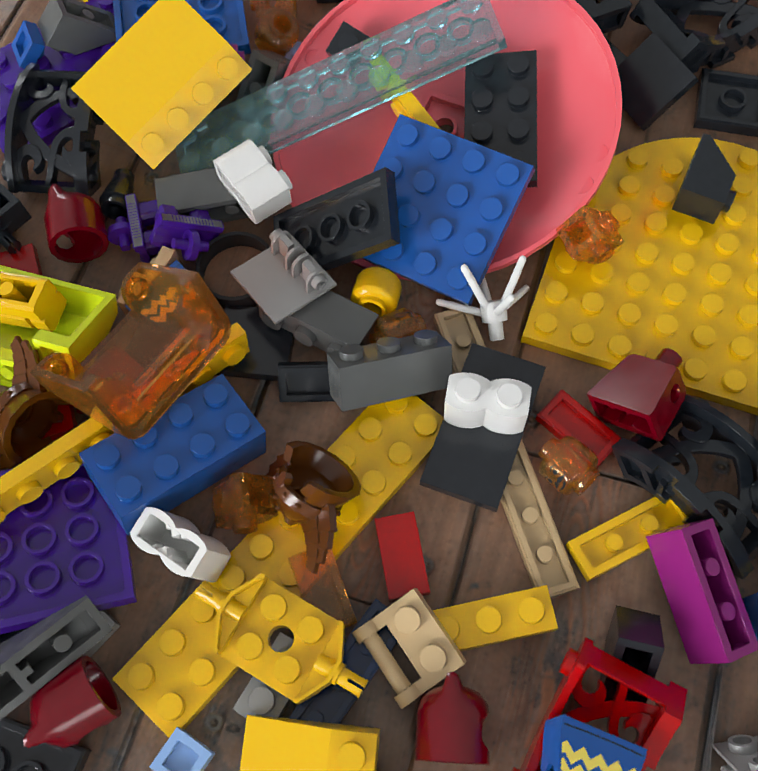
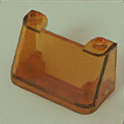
(148, 355)

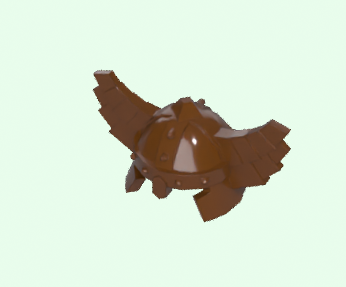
(25, 410)
(311, 492)

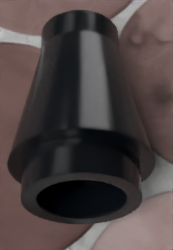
(113, 197)

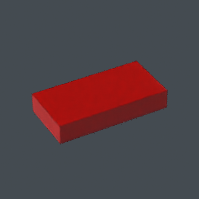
(567, 417)
(401, 555)

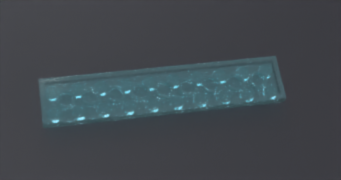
(348, 82)

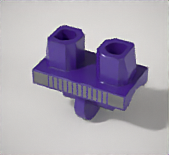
(135, 231)
(184, 232)

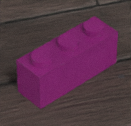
(702, 593)

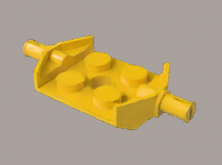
(244, 633)

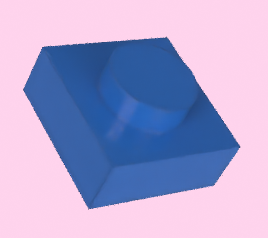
(28, 44)

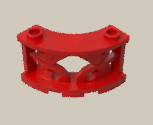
(653, 723)

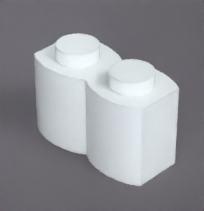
(253, 180)
(495, 404)
(180, 545)

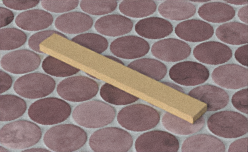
(522, 497)

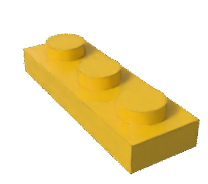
(622, 537)
(499, 618)

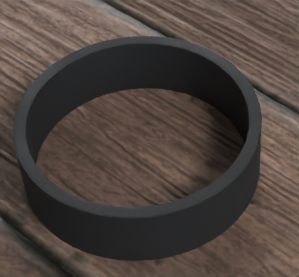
(222, 243)

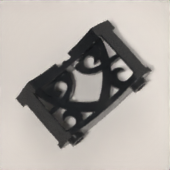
(694, 47)
(32, 95)
(712, 435)

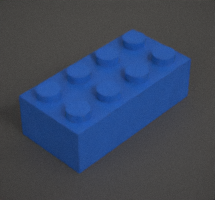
(184, 453)

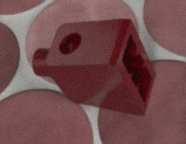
(641, 394)

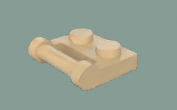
(421, 639)

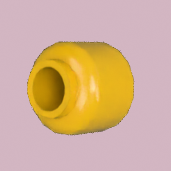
(377, 290)

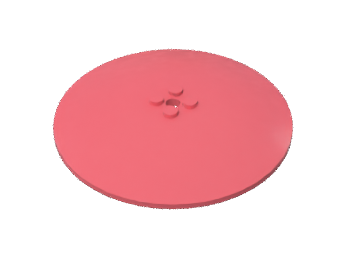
(575, 113)

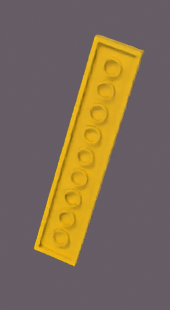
(177, 666)

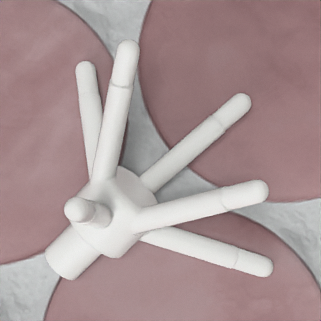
(490, 310)

